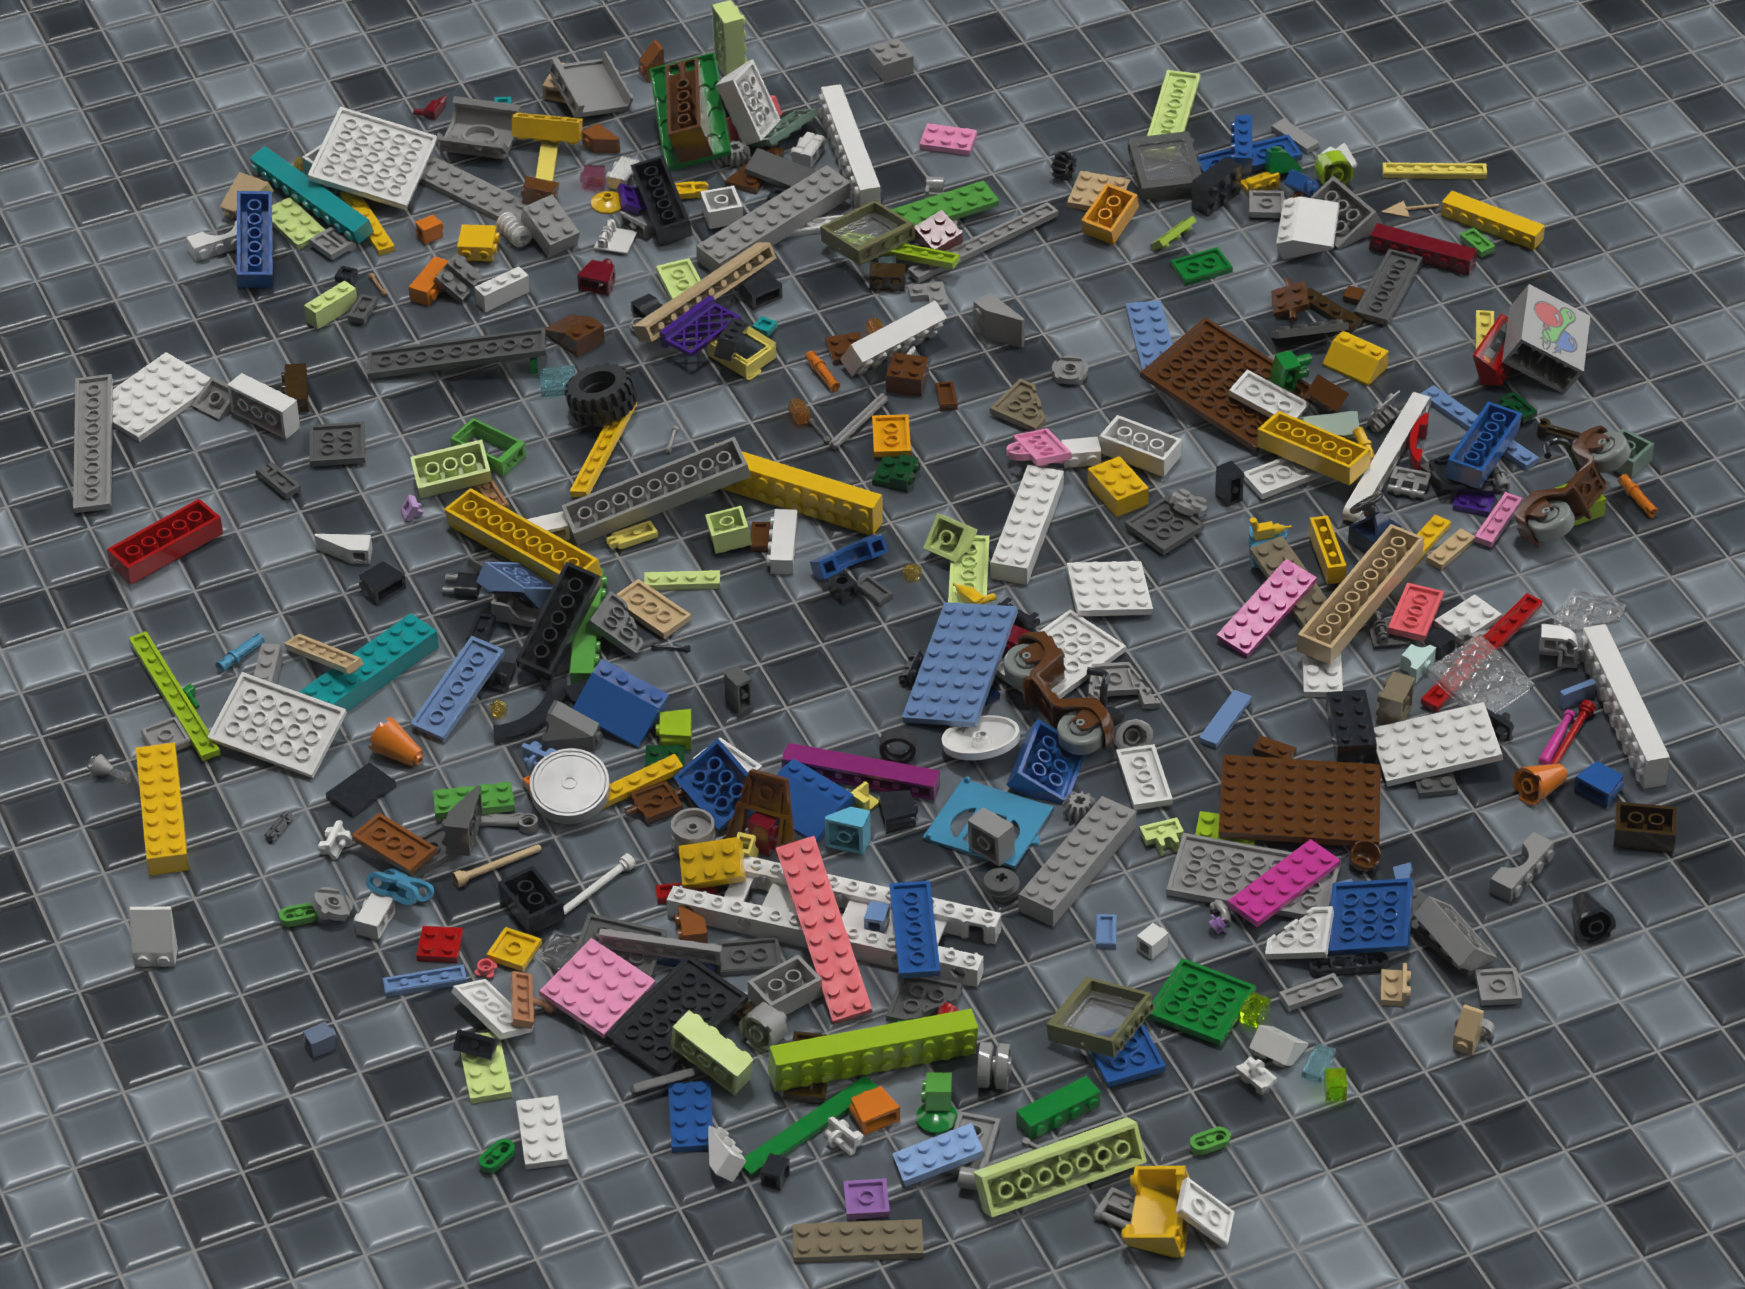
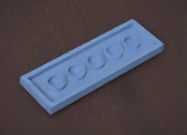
(1148, 330)
(457, 688)

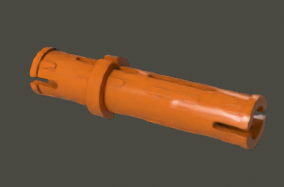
(819, 367)
(1633, 490)

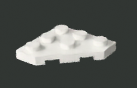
(1303, 937)

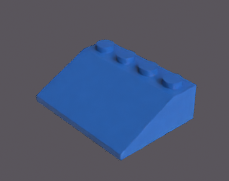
(621, 703)
(1043, 766)
(714, 782)
(813, 799)

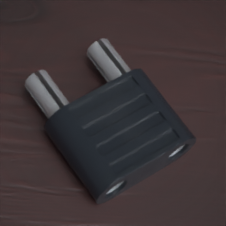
(465, 584)

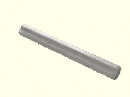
(858, 421)

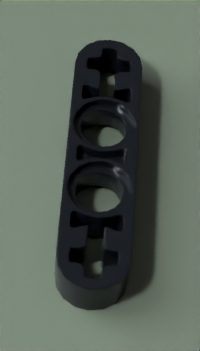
(1347, 961)

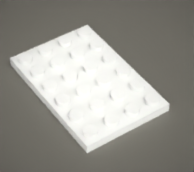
(155, 396)
(1082, 646)
(277, 725)
(1436, 744)

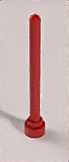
(1586, 710)

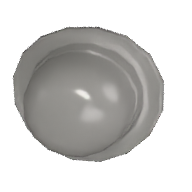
(1133, 734)

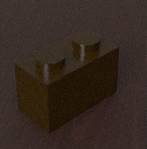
(887, 276)

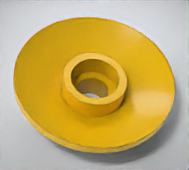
(606, 202)

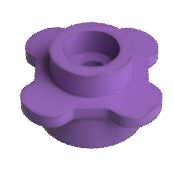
(1217, 924)

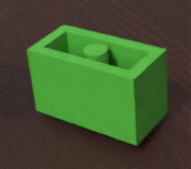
(937, 1091)

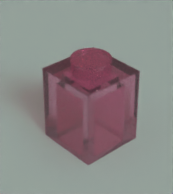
(593, 177)

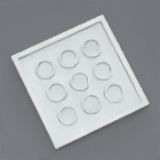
(1109, 588)

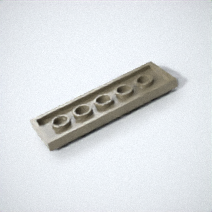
(1269, 557)
(857, 1241)

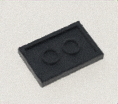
(361, 789)

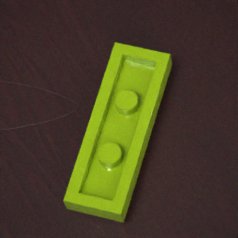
(1173, 234)

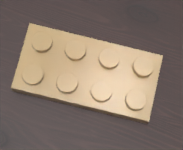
(653, 609)

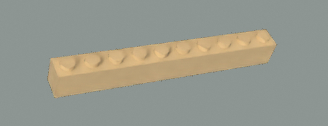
(714, 285)

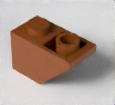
(691, 926)

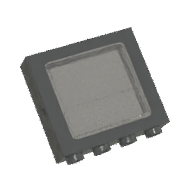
(1164, 164)

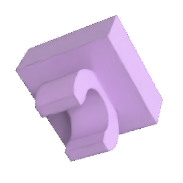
(411, 508)

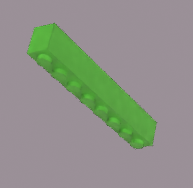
(586, 643)

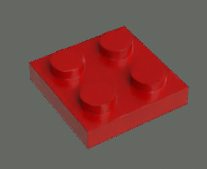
(439, 944)

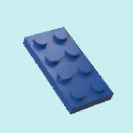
(690, 1115)

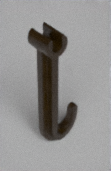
(1545, 429)

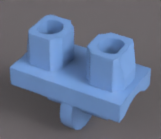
(533, 754)

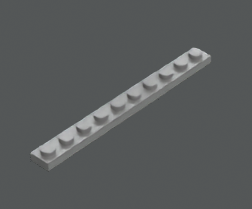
(989, 239)

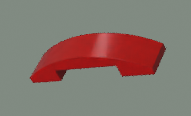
(1418, 431)

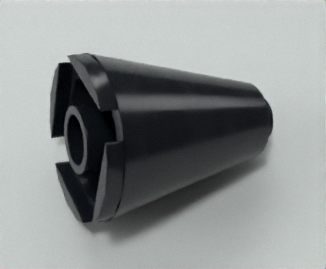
(1592, 919)

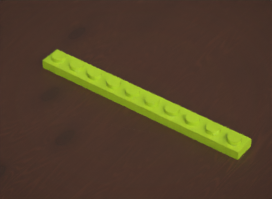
(174, 695)

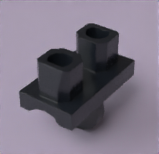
(1501, 725)

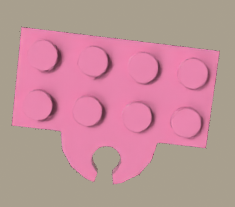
(1038, 446)

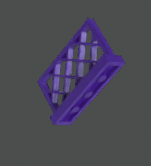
(693, 320)

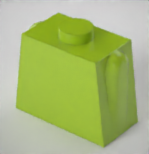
(675, 728)

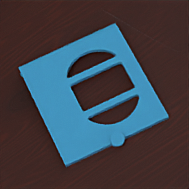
(972, 796)

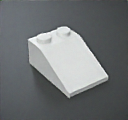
(153, 936)

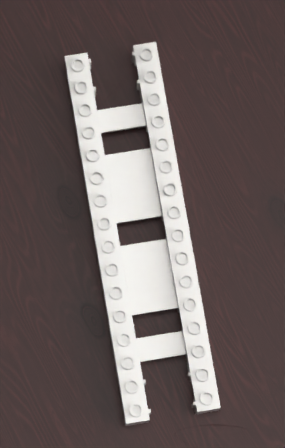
(779, 918)

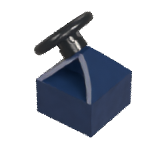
(1369, 527)

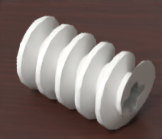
(513, 229)

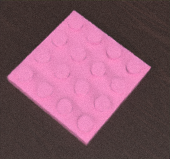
(596, 987)

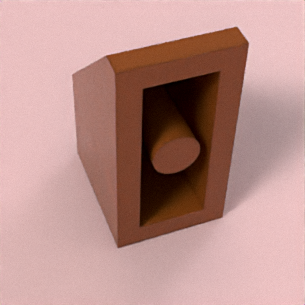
(651, 58)
(600, 140)

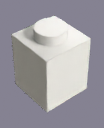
(1152, 941)

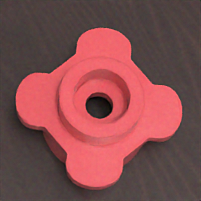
(485, 968)

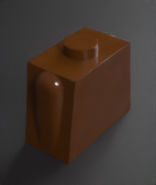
(537, 189)

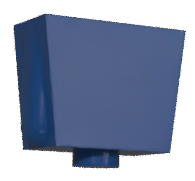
(1599, 783)

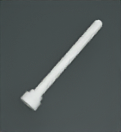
(625, 863)

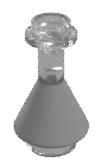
(100, 766)

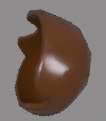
(1364, 856)

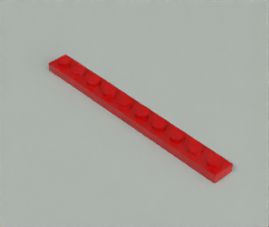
(1497, 636)

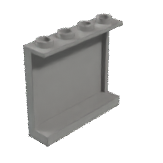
(591, 86)

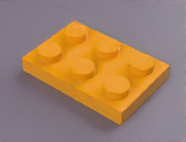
(891, 435)

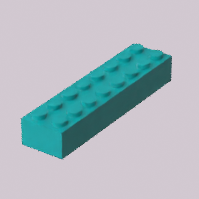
(382, 662)

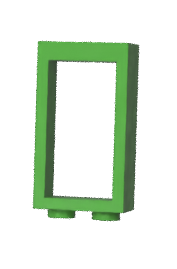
(514, 448)

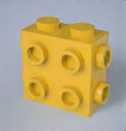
(478, 242)

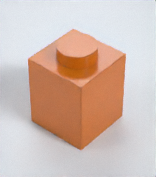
(429, 229)

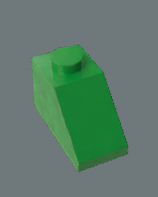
(1280, 161)

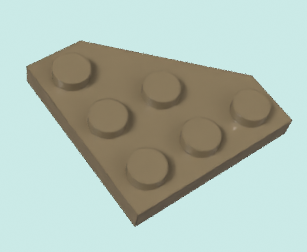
(1020, 406)

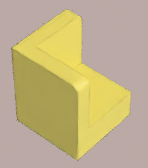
(863, 799)

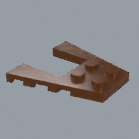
(766, 795)

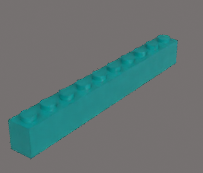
(311, 195)

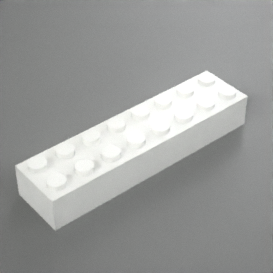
(1027, 525)

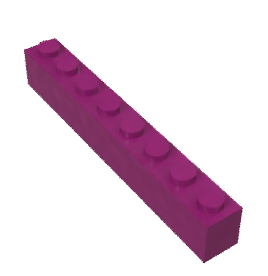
(856, 769)

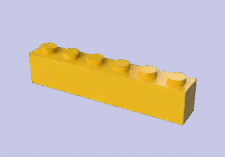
(1492, 220)

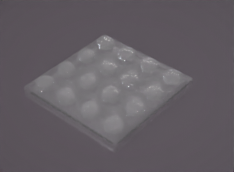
(1480, 675)

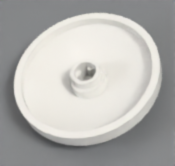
(989, 739)

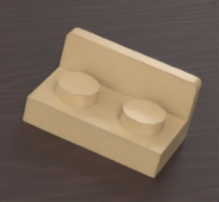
(1394, 986)

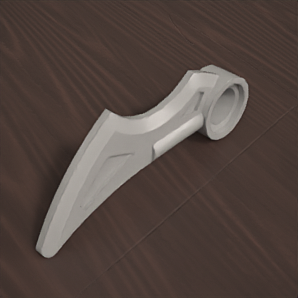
(512, 820)

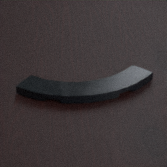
(535, 719)

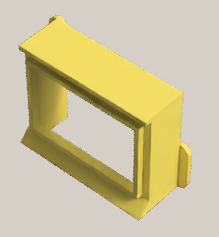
(751, 367)

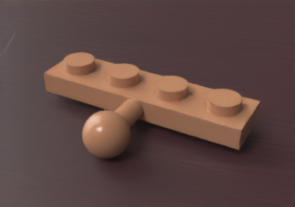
(523, 1000)

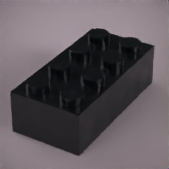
(1351, 726)

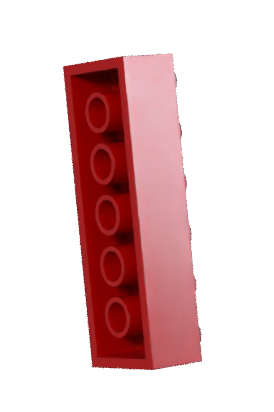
(164, 541)

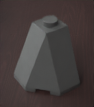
(570, 729)

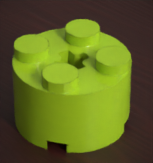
(1333, 164)

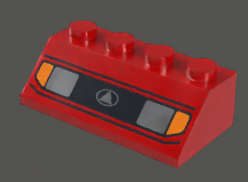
(1490, 354)

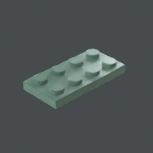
(788, 124)

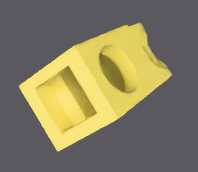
(749, 846)

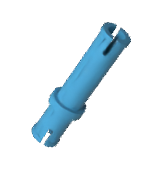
(234, 656)

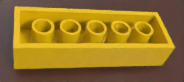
(1314, 447)

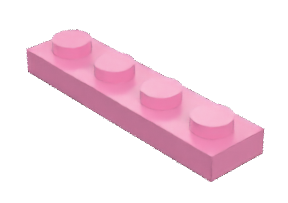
(1498, 519)

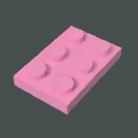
(948, 139)

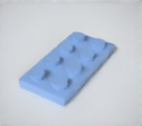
(938, 1154)

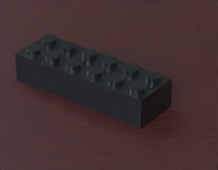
(661, 200)
(558, 621)

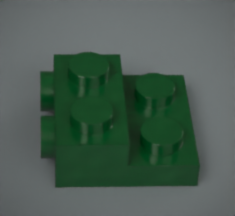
(897, 473)

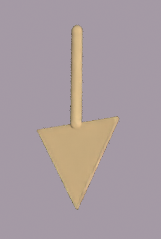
(1401, 210)

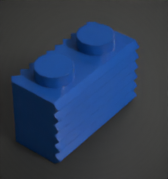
(1302, 183)

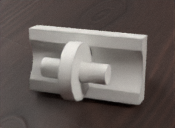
(337, 839)
(1253, 1072)
(841, 1136)

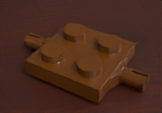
(1290, 299)
(655, 801)

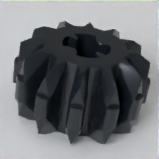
(1063, 165)

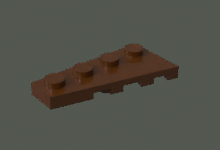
(746, 182)

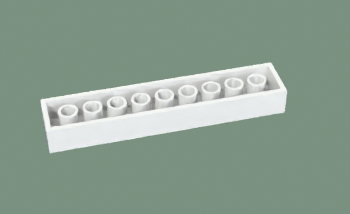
(848, 146)
(1624, 706)

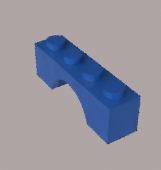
(851, 554)

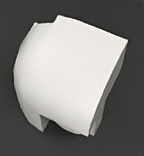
(1559, 642)

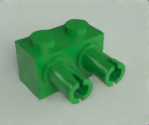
(1288, 369)

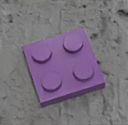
(866, 1198)

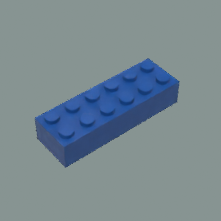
(254, 239)
(1483, 445)

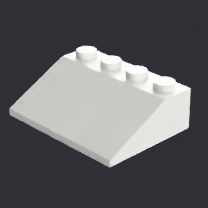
(748, 103)
(1306, 226)

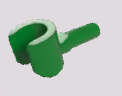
(190, 691)

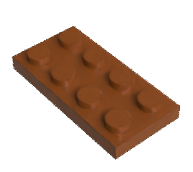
(394, 843)

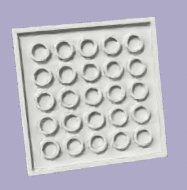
(372, 158)

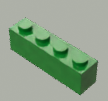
(1058, 1108)

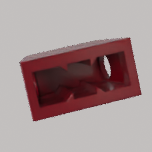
(597, 277)

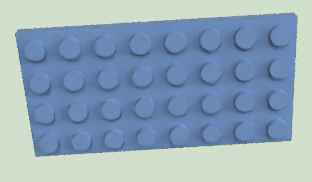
(960, 664)

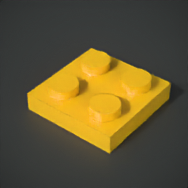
(514, 949)

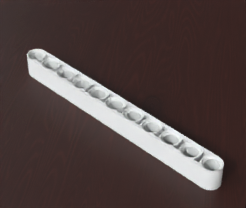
(1388, 453)

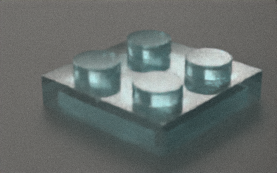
(554, 379)

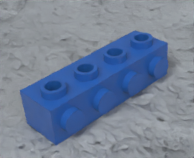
(1242, 142)

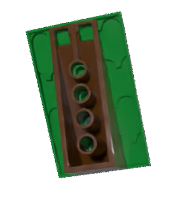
(690, 111)

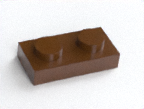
(1271, 748)

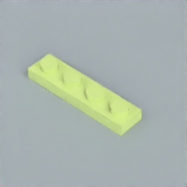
(683, 580)

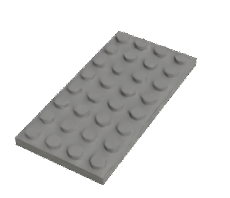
(1222, 868)

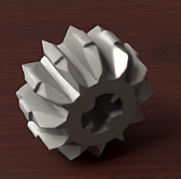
(739, 156)
(1077, 805)

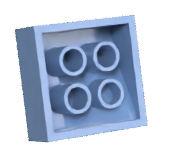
(516, 579)

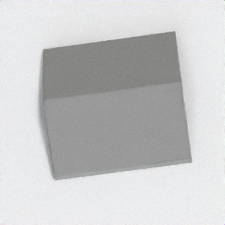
(214, 399)

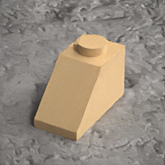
(1468, 1030)

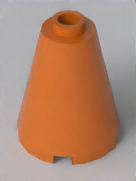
(395, 743)
(1538, 781)

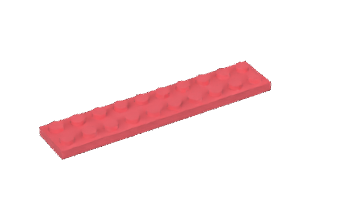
(824, 930)

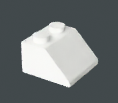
(1277, 1045)

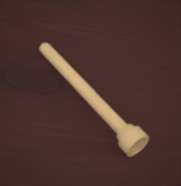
(461, 877)

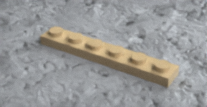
(323, 654)

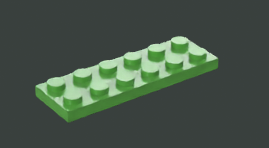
(954, 203)

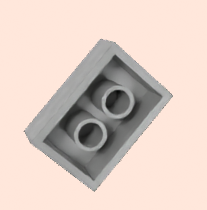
(550, 225)
(786, 986)

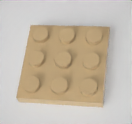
(1089, 186)

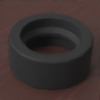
(897, 735)

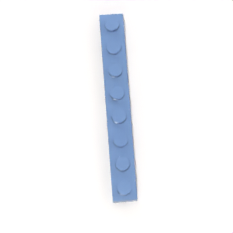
(1465, 418)

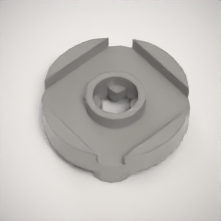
(1076, 376)
(1188, 503)
(331, 904)

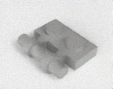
(1409, 478)

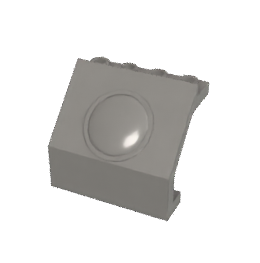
(480, 128)

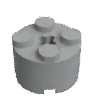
(763, 1027)

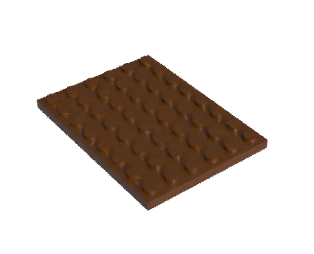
(1201, 372)
(1299, 800)

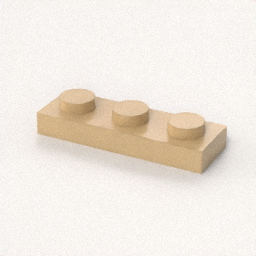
(1450, 549)

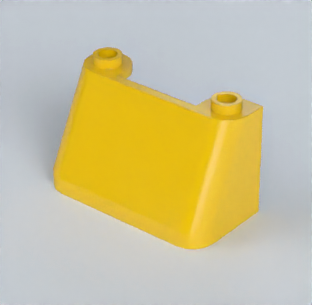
(1154, 1216)

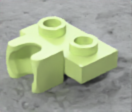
(1162, 834)

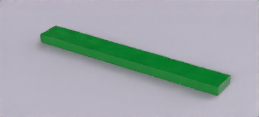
(805, 1127)

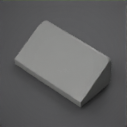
(634, 224)

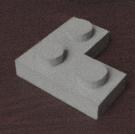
(929, 291)

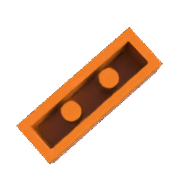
(423, 288)

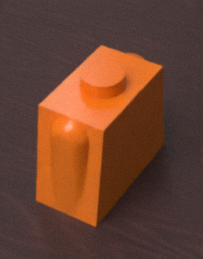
(874, 1110)

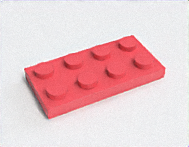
(1415, 612)

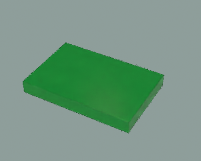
(1201, 266)

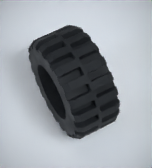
(600, 394)

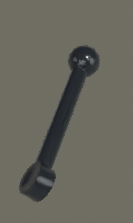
(687, 648)

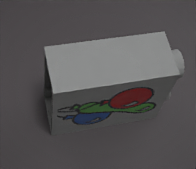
(1546, 339)

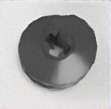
(1002, 884)

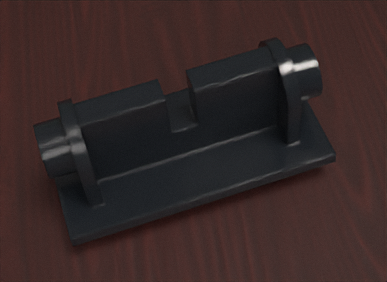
(912, 668)

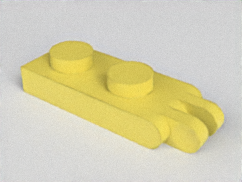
(632, 535)

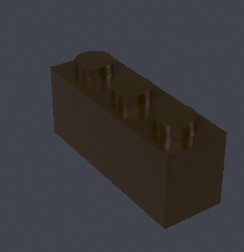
(296, 384)

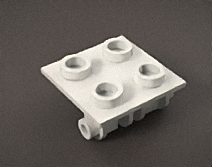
(615, 239)

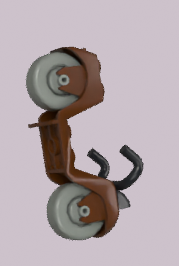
(1552, 512)
(1080, 722)

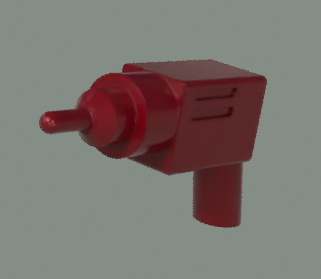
(433, 109)

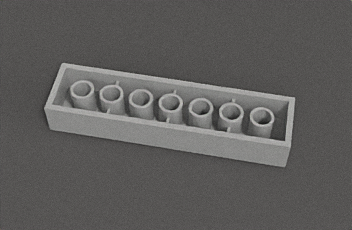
(1077, 861)

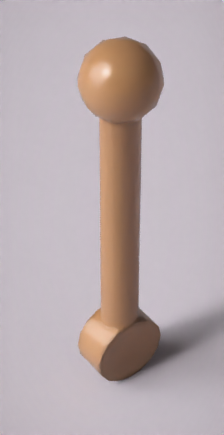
(372, 277)

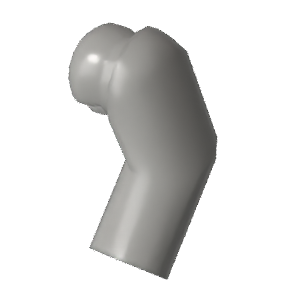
(1219, 905)

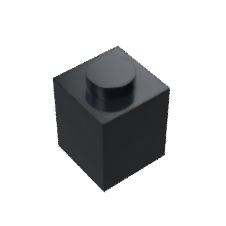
(1443, 641)

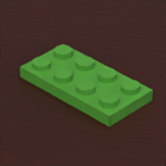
(495, 798)

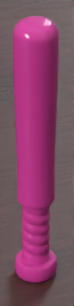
(1552, 745)

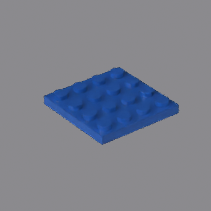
(1371, 916)

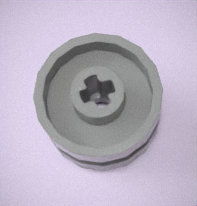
(692, 827)
(997, 1065)

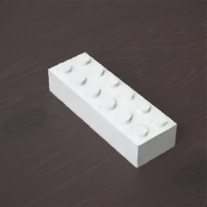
(893, 338)

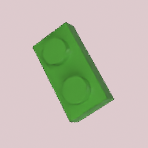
(1476, 240)

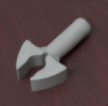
(1467, 634)

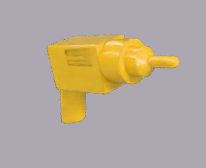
(1267, 529)
(972, 596)

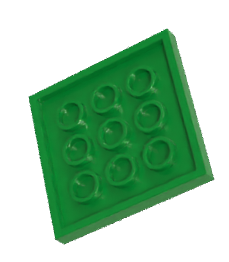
(1200, 1001)

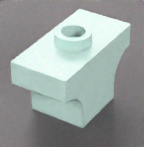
(1417, 660)

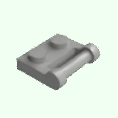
(328, 246)
(1119, 1203)

